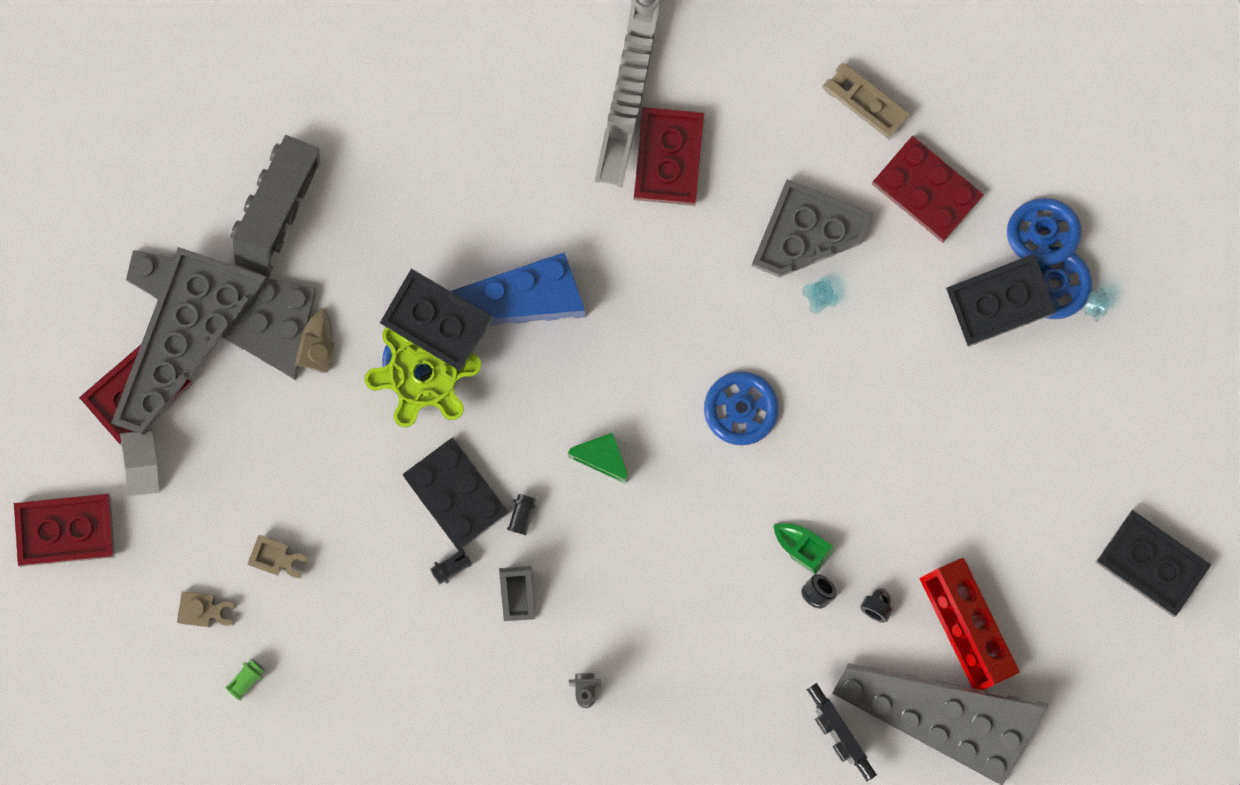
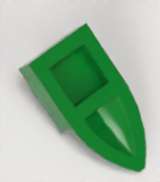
(803, 546)

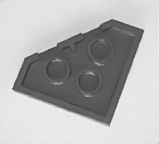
(808, 230)

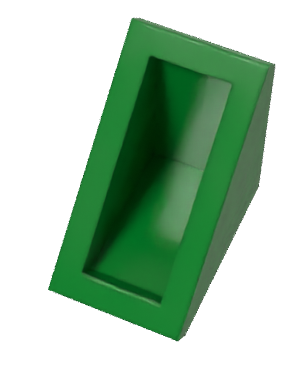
(601, 455)

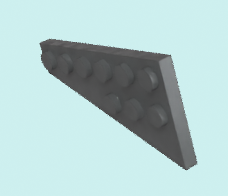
(266, 327)

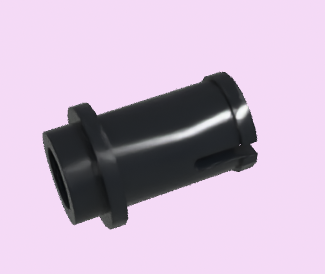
(522, 514)
(450, 566)

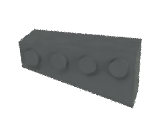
(274, 204)

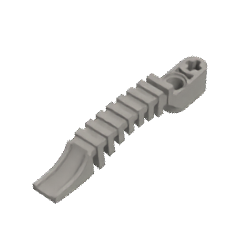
(628, 93)

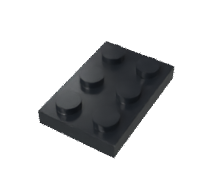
(1001, 300)
(436, 320)
(455, 494)
(1153, 563)

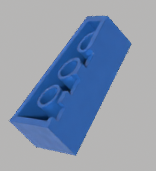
(528, 293)

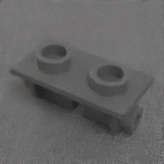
(585, 688)

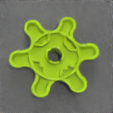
(413, 393)

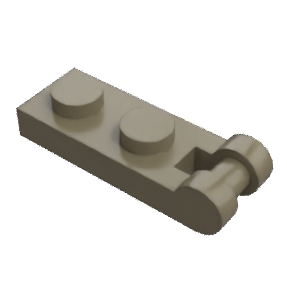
(866, 101)

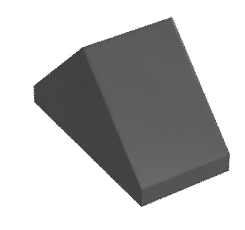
(517, 593)

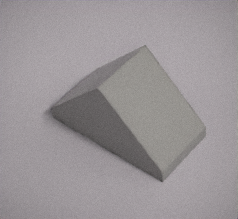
(140, 463)

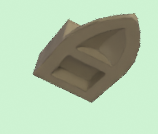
(316, 344)

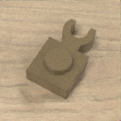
(272, 556)
(199, 609)

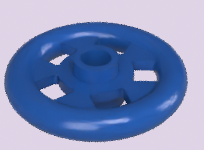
(1060, 212)
(1078, 293)
(723, 427)

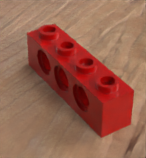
(969, 625)

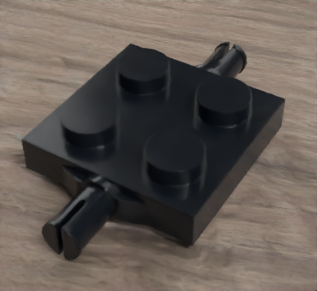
(846, 745)

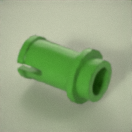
(245, 679)

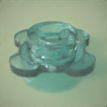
(823, 287)
(1097, 304)

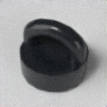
(818, 591)
(876, 608)

